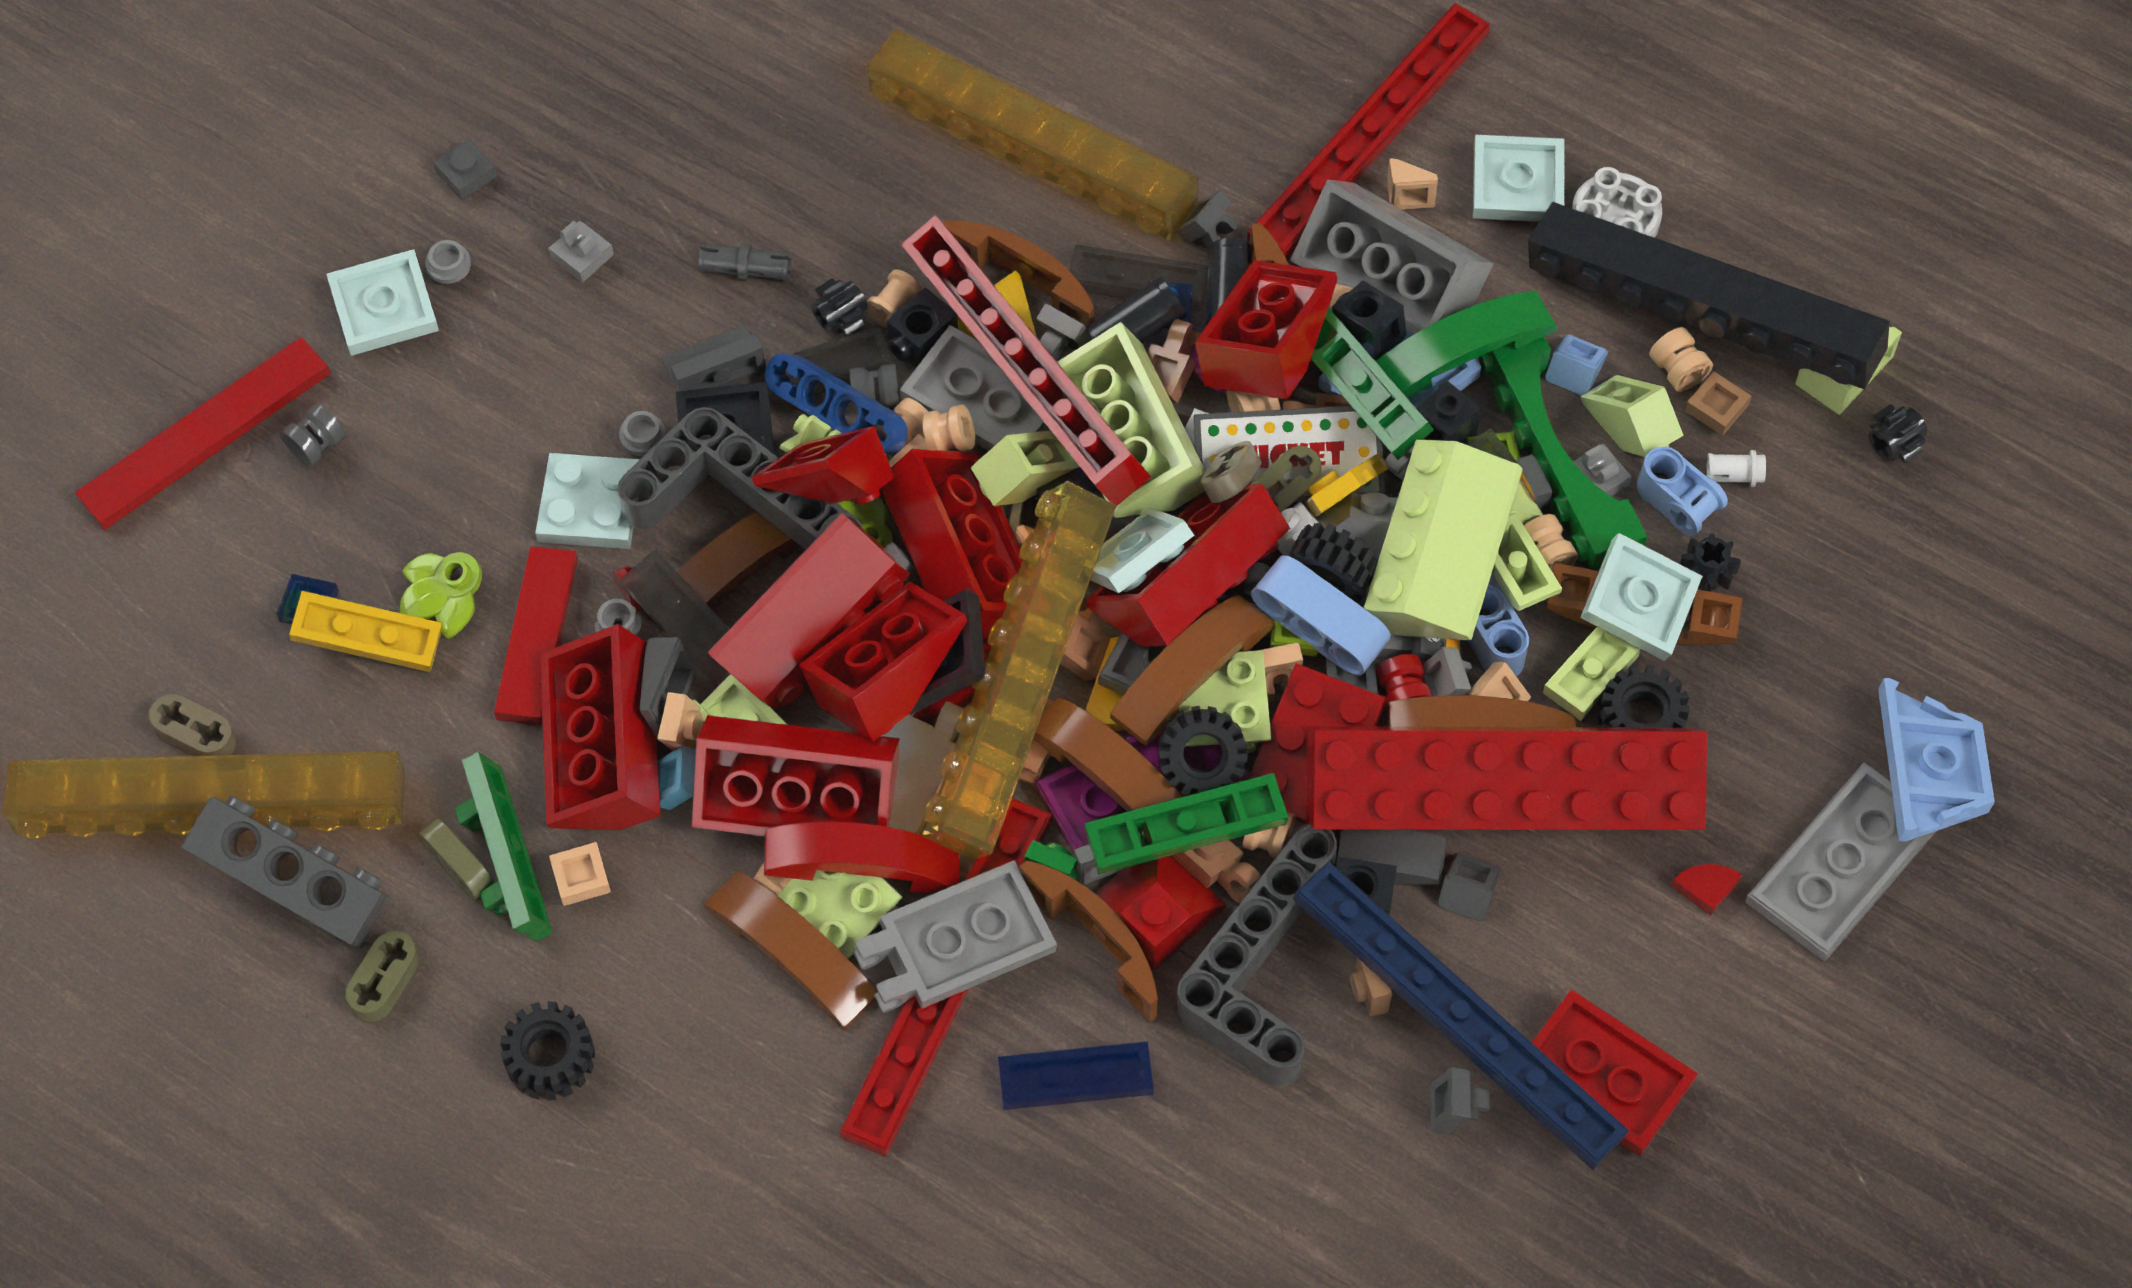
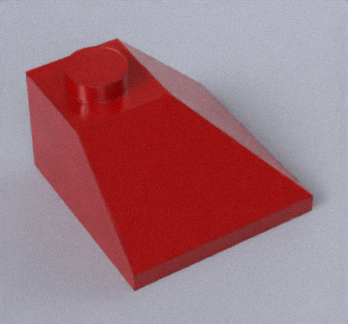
(831, 469)
(1160, 905)

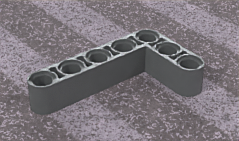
(715, 459)
(1251, 950)

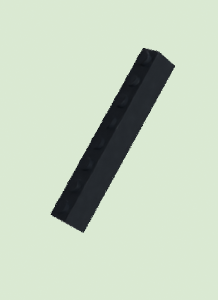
(1709, 295)

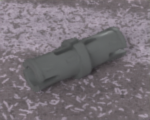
(745, 261)

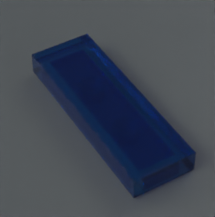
(1075, 1075)

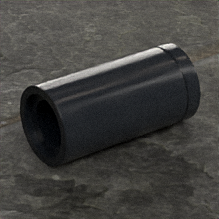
(1226, 265)
(1143, 312)

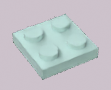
(1516, 177)
(382, 302)
(583, 502)
(1138, 548)
(1641, 597)

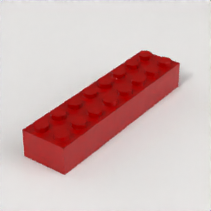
(1506, 778)

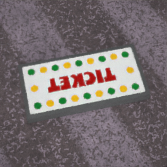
(1332, 432)

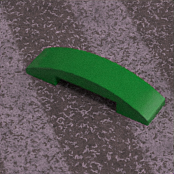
(1464, 337)

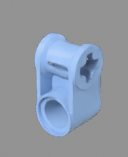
(1682, 493)

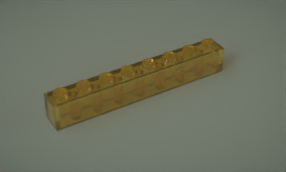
(1033, 134)
(1018, 671)
(172, 791)

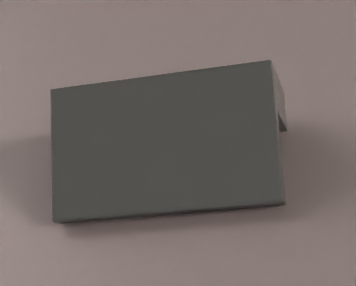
(716, 361)

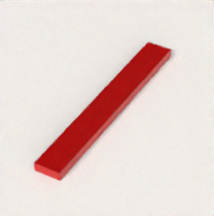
(1376, 122)
(920, 1032)

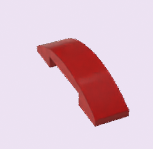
(860, 849)

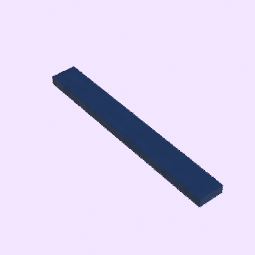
(1461, 1015)

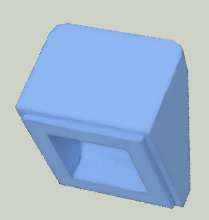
(1576, 364)

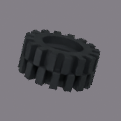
(1336, 558)
(1648, 687)
(1196, 723)
(539, 1024)

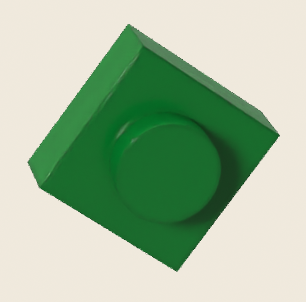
(1053, 857)

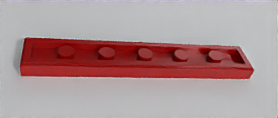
(202, 433)

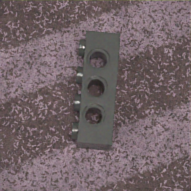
(215, 839)

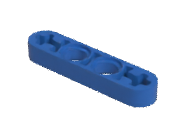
(836, 400)

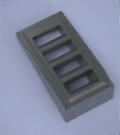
(665, 670)

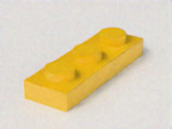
(365, 631)

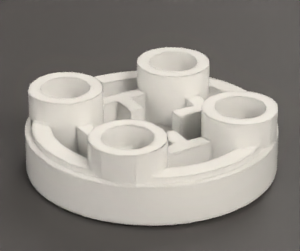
(1621, 200)

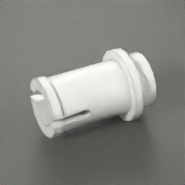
(1737, 468)

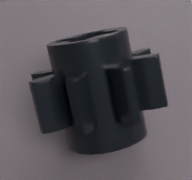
(839, 306)
(1897, 433)
(1712, 561)

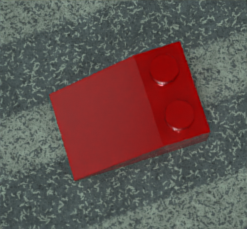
(1266, 329)
(883, 660)

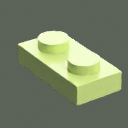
(1587, 671)

